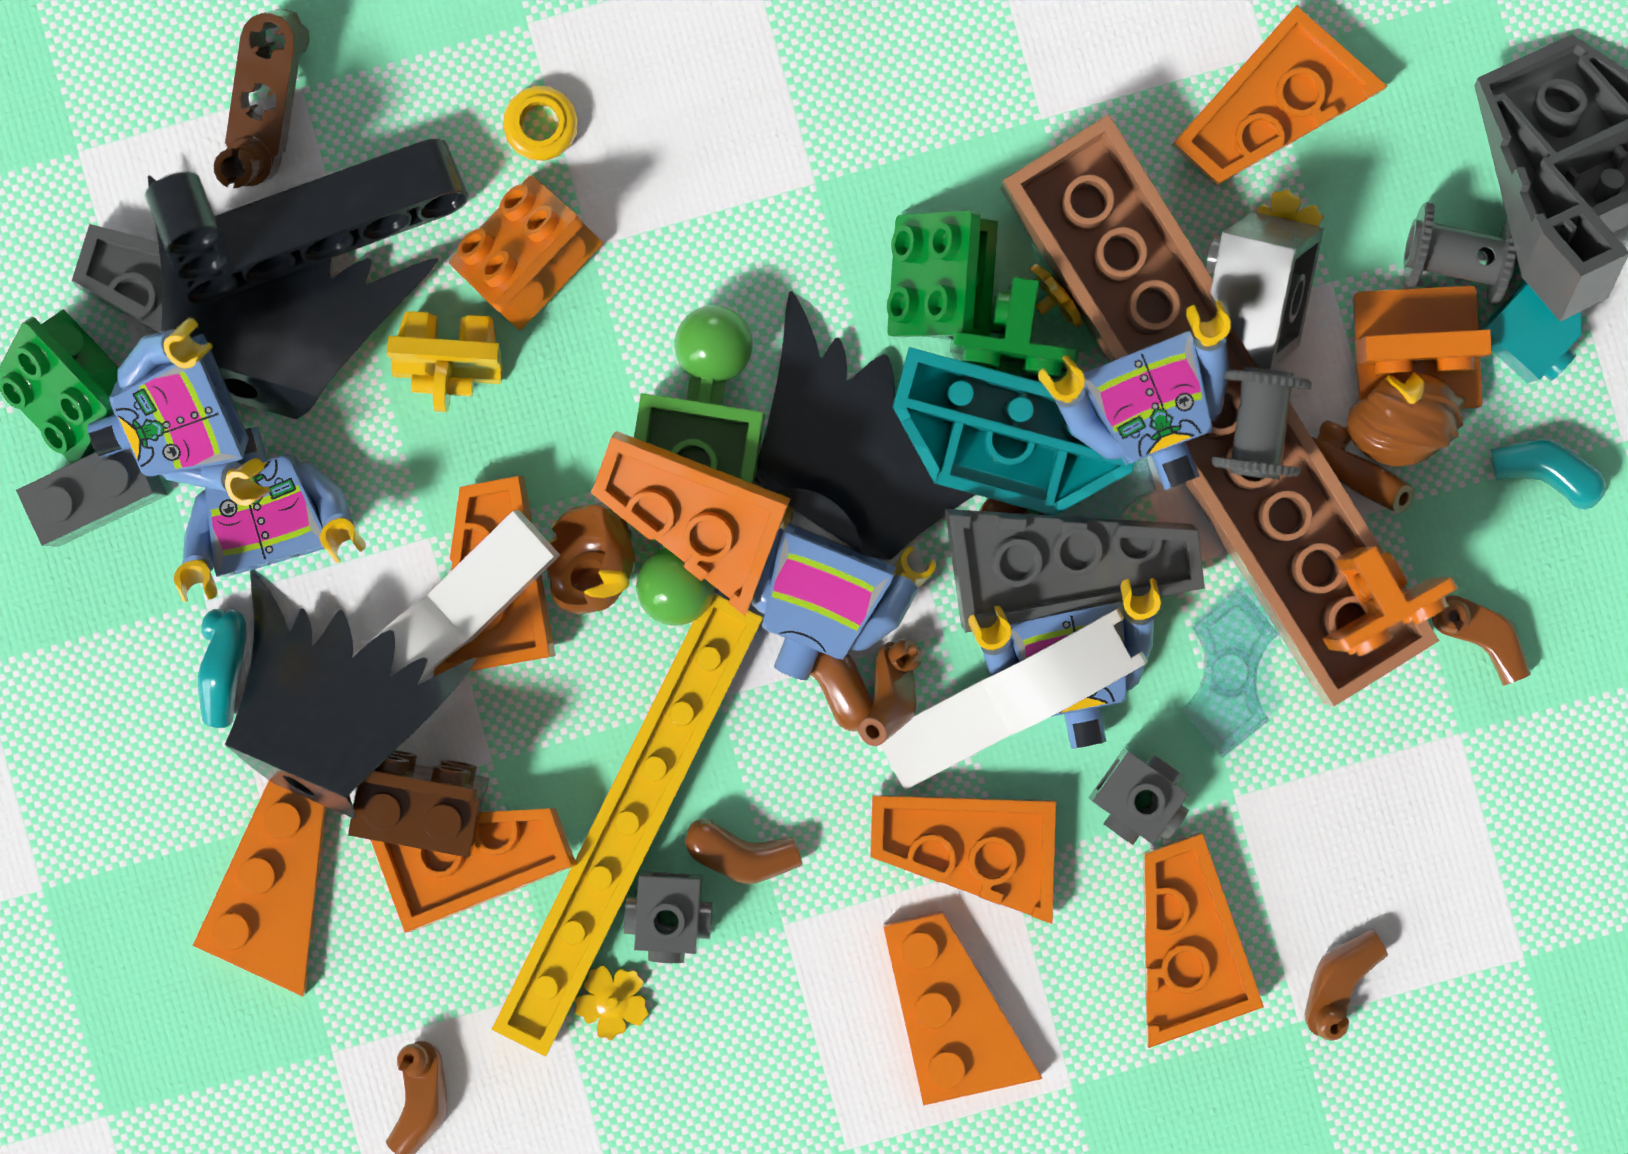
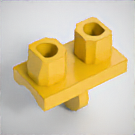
(441, 364)

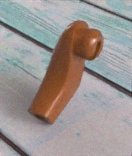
(1361, 474)
(1489, 631)
(842, 689)
(894, 691)
(737, 858)
(1335, 981)
(424, 1097)

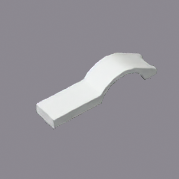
(471, 594)
(1011, 700)

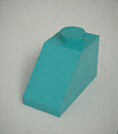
(1531, 336)

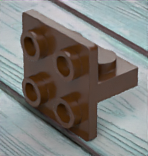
(420, 804)

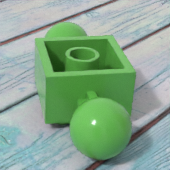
(712, 348)

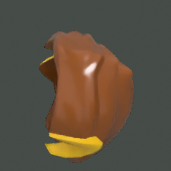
(1406, 421)
(593, 559)

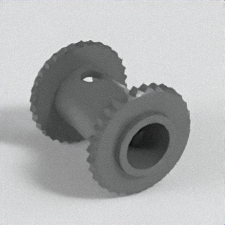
(1454, 254)
(1261, 423)

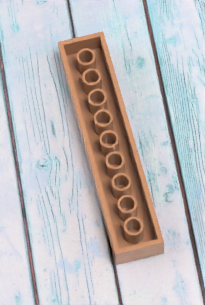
(1132, 284)

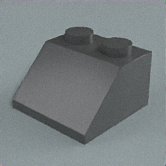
(1265, 281)

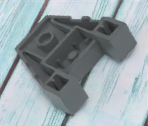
(1562, 168)

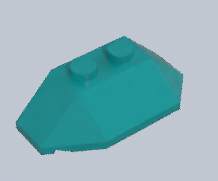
(996, 435)

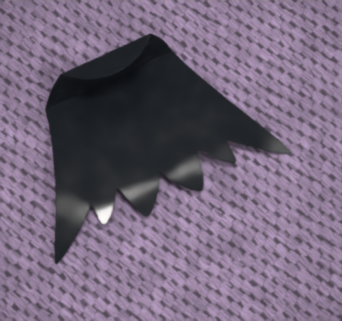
(292, 333)
(843, 448)
(322, 711)

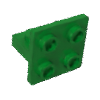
(942, 275)
(1013, 320)
(59, 381)

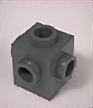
(1124, 781)
(671, 892)

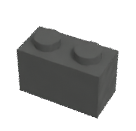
(87, 496)

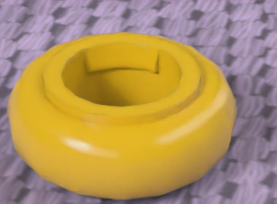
(524, 102)

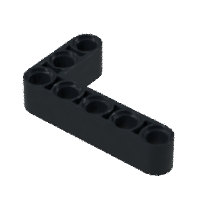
(302, 224)

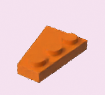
(1275, 98)
(697, 512)
(524, 626)
(974, 844)
(507, 855)
(269, 892)
(1191, 945)
(950, 1016)

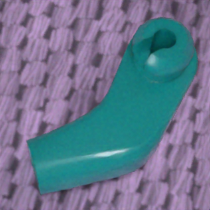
(1554, 465)
(221, 666)

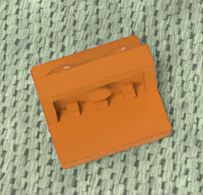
(525, 251)
(1423, 334)
(1377, 586)

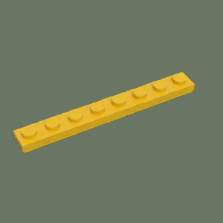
(626, 825)

